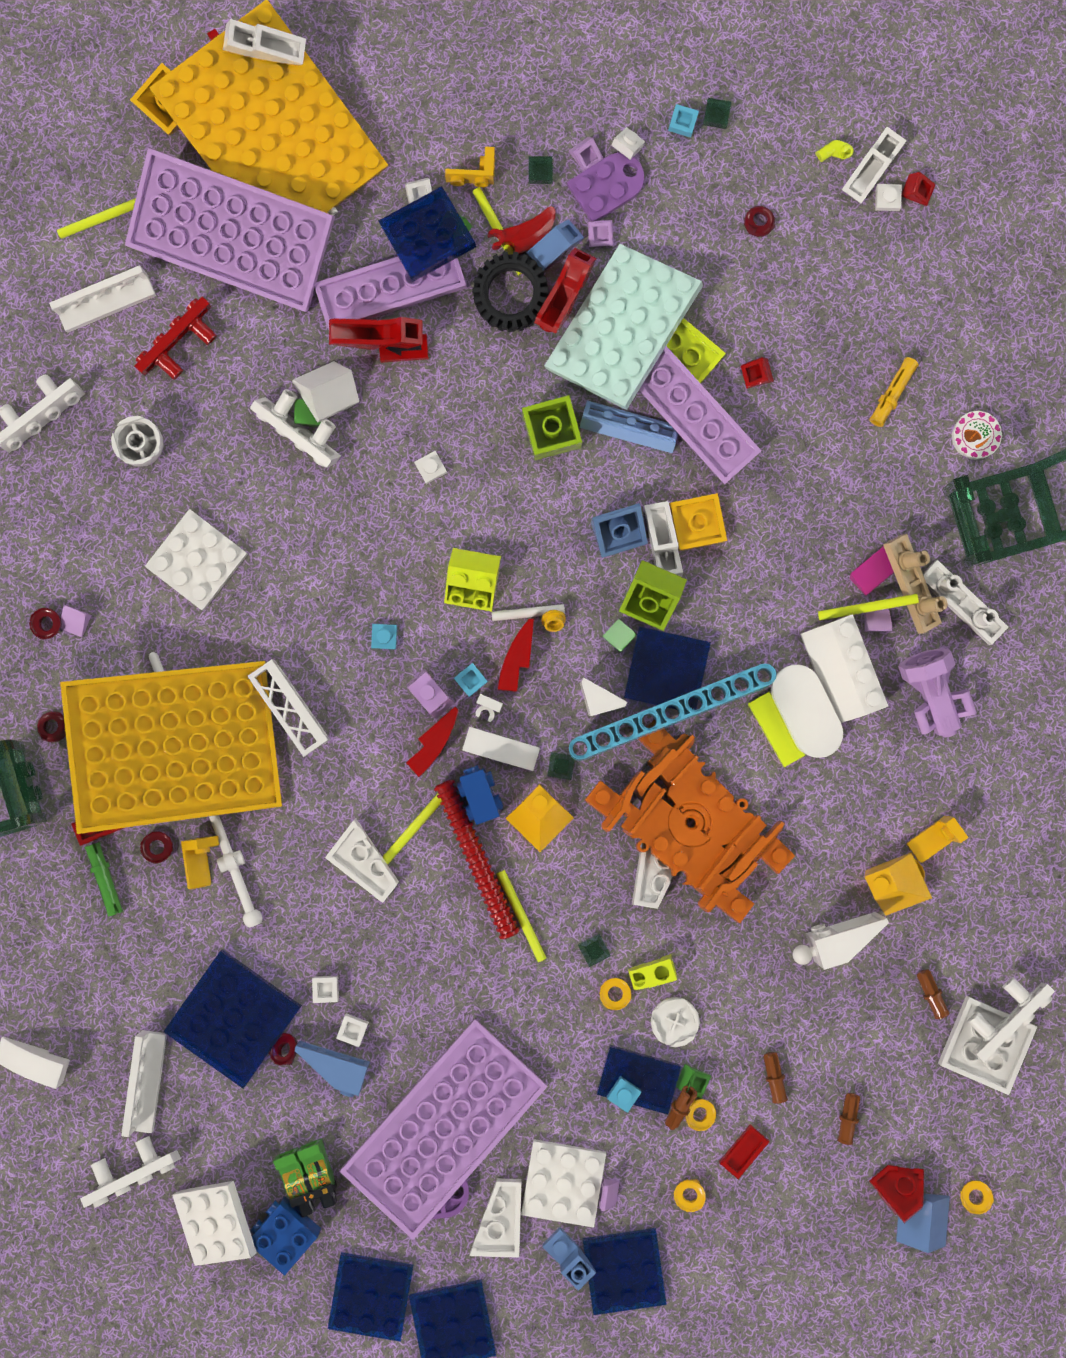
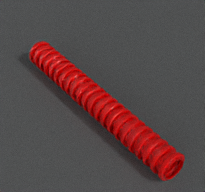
(477, 860)

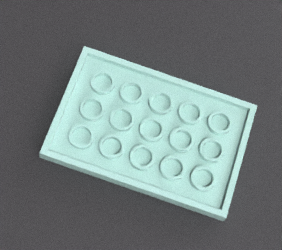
(623, 326)

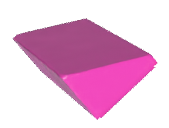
(872, 572)

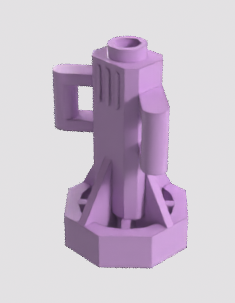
(930, 675)

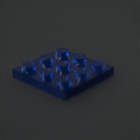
(427, 233)
(665, 667)
(626, 1271)
(370, 1296)
(453, 1322)

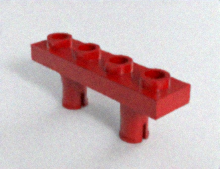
(179, 326)

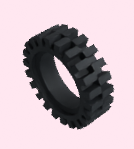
(501, 264)

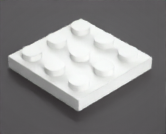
(196, 560)
(1000, 1071)
(563, 1183)
(214, 1223)

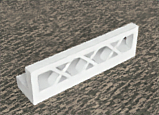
(103, 298)
(296, 701)
(144, 1082)

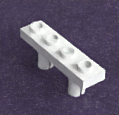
(46, 410)
(303, 439)
(964, 603)
(1006, 1031)
(108, 1185)

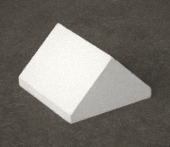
(327, 390)
(598, 699)

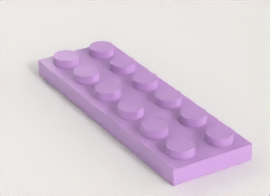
(384, 289)
(698, 417)

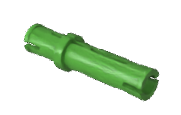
(103, 879)

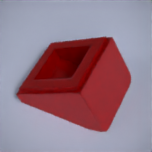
(918, 188)
(757, 372)

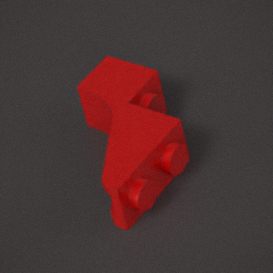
(565, 291)
(374, 334)

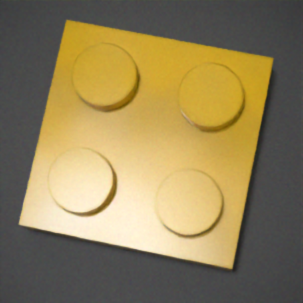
(698, 522)

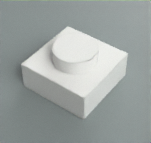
(628, 143)
(417, 189)
(888, 197)
(430, 467)
(325, 989)
(352, 1030)

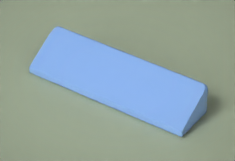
(628, 428)

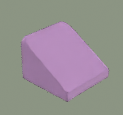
(586, 153)
(74, 620)
(877, 621)
(608, 1194)

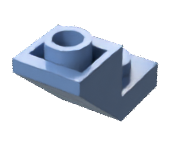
(555, 244)
(572, 1260)

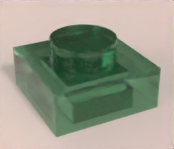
(717, 113)
(540, 169)
(560, 766)
(594, 950)

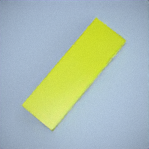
(774, 728)

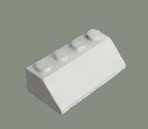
(844, 668)

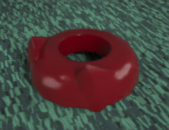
(756, 230)
(36, 619)
(60, 732)
(145, 847)
(275, 1053)

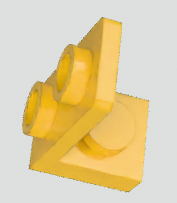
(480, 178)
(936, 838)
(196, 860)

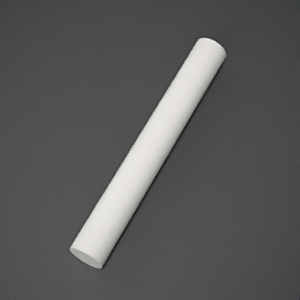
(525, 612)

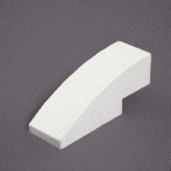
(263, 43)
(874, 165)
(663, 537)
(501, 748)
(33, 1062)

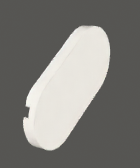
(807, 711)

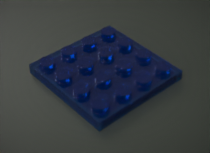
(232, 1018)

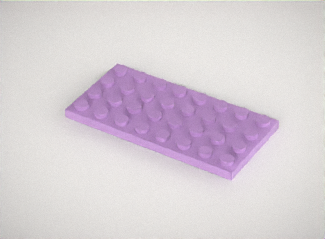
(229, 230)
(443, 1128)

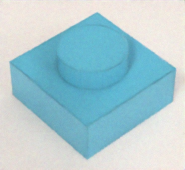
(683, 120)
(384, 636)
(470, 679)
(624, 1094)

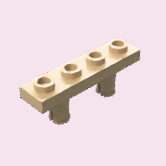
(911, 581)

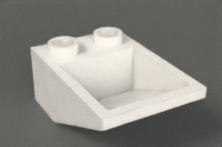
(839, 942)

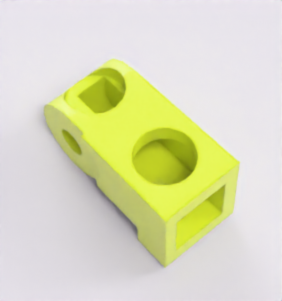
(653, 973)

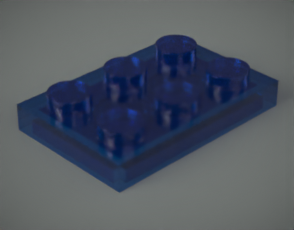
(650, 1074)

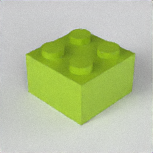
(552, 427)
(653, 595)

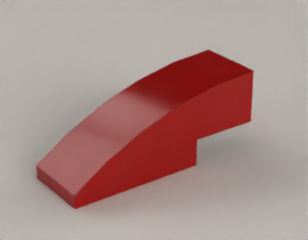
(516, 658)
(434, 743)

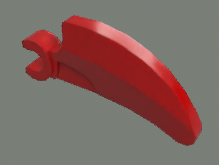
(525, 235)

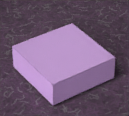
(600, 233)

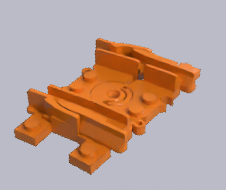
(716, 818)

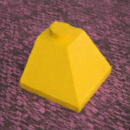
(149, 104)
(539, 818)
(897, 884)

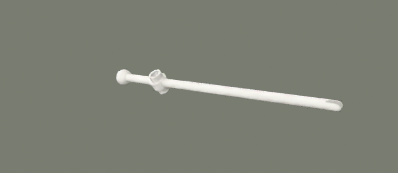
(230, 859)

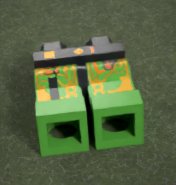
(307, 1176)

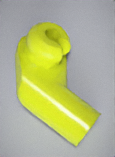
(835, 149)

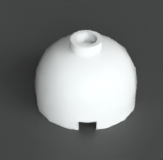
(137, 441)

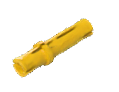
(889, 400)

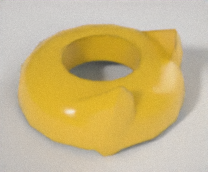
(615, 1005)
(709, 1119)
(987, 1199)
(694, 1205)

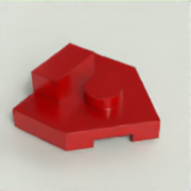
(901, 1190)

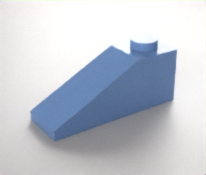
(338, 1069)

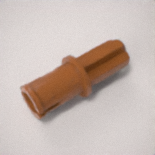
(932, 994)
(775, 1077)
(680, 1107)
(849, 1119)

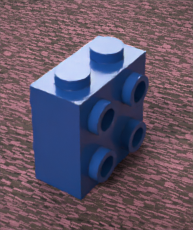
(477, 787)
(283, 1235)

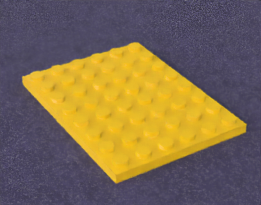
(269, 122)
(169, 746)

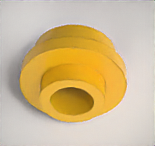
(553, 620)

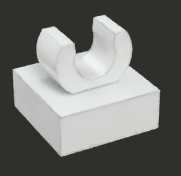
(488, 704)

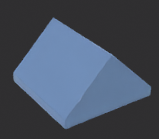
(619, 530)
(927, 1227)

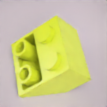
(472, 579)

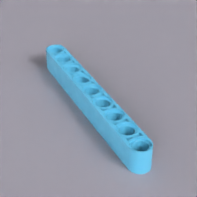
(681, 704)

